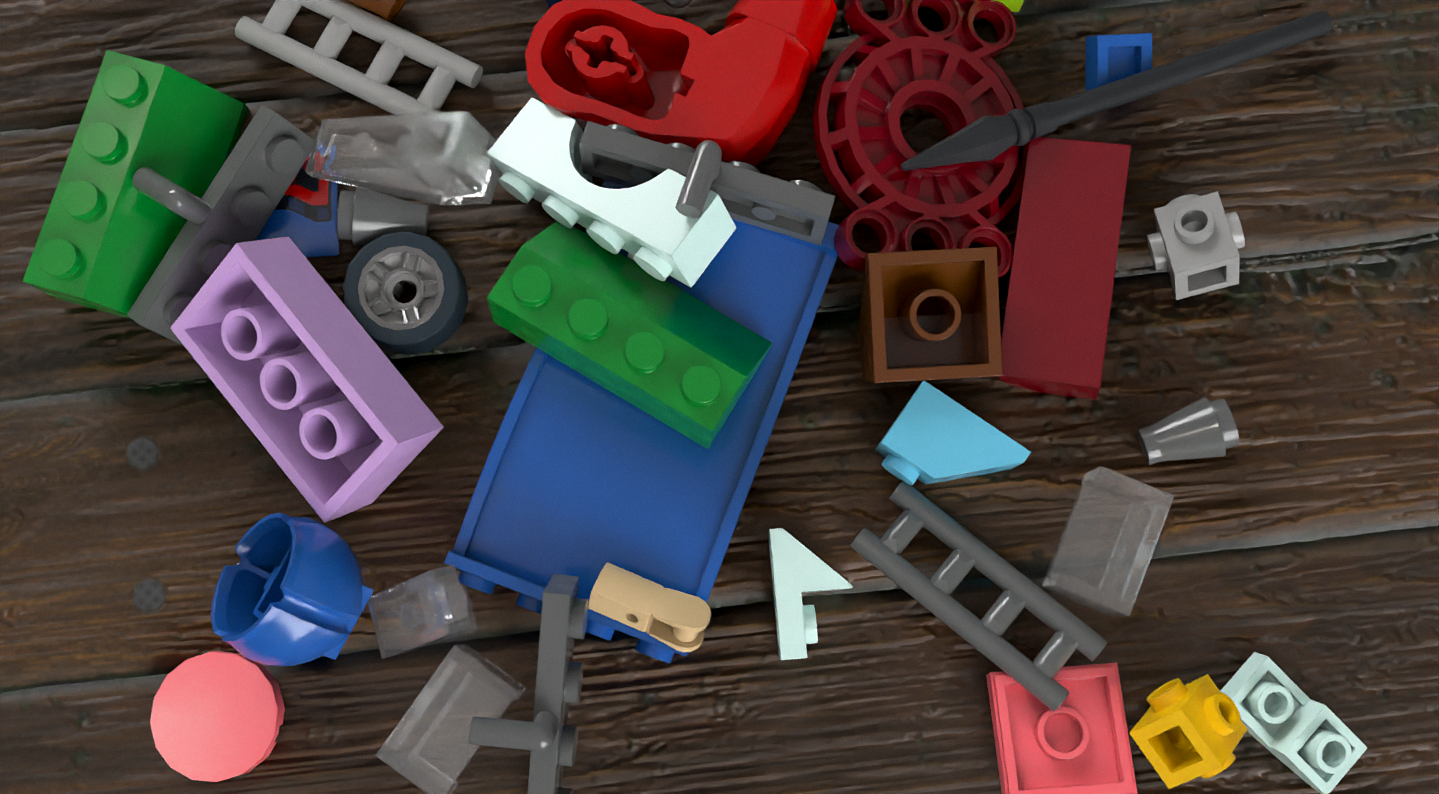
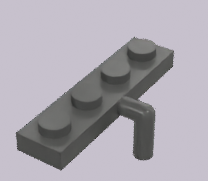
(750, 197)
(227, 214)
(557, 684)

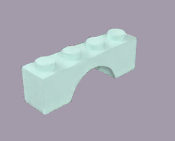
(543, 162)

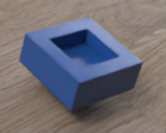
(1116, 57)

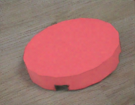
(217, 716)

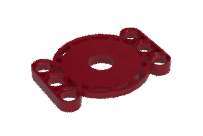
(929, 71)

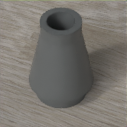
(371, 214)
(1192, 432)

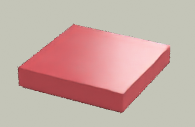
(1064, 751)

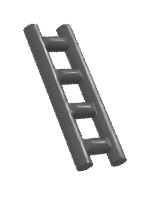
(1017, 593)

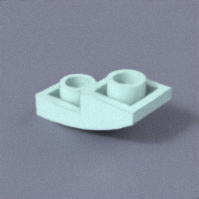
(1292, 725)

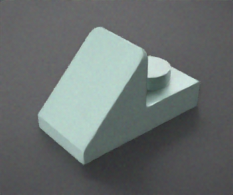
(797, 572)

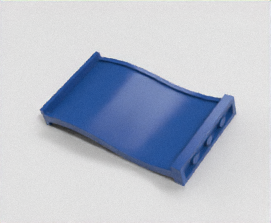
(602, 482)

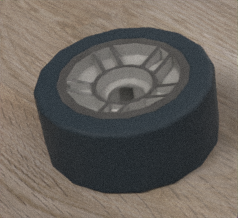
(377, 281)

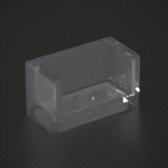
(1108, 542)
(433, 736)

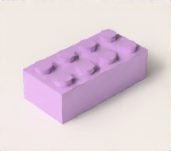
(305, 376)

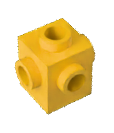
(1189, 730)

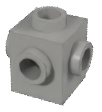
(1197, 244)

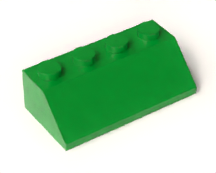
(101, 230)
(628, 330)

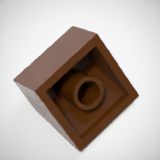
(930, 315)

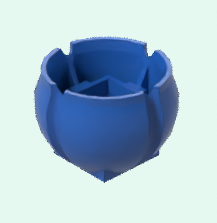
(289, 593)

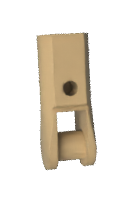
(650, 608)

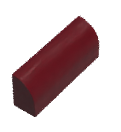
(1064, 266)

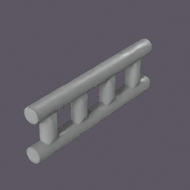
(374, 84)

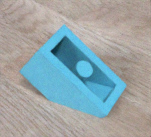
(944, 441)

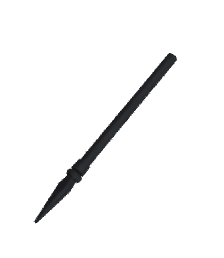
(994, 134)

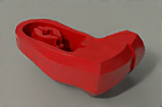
(673, 78)

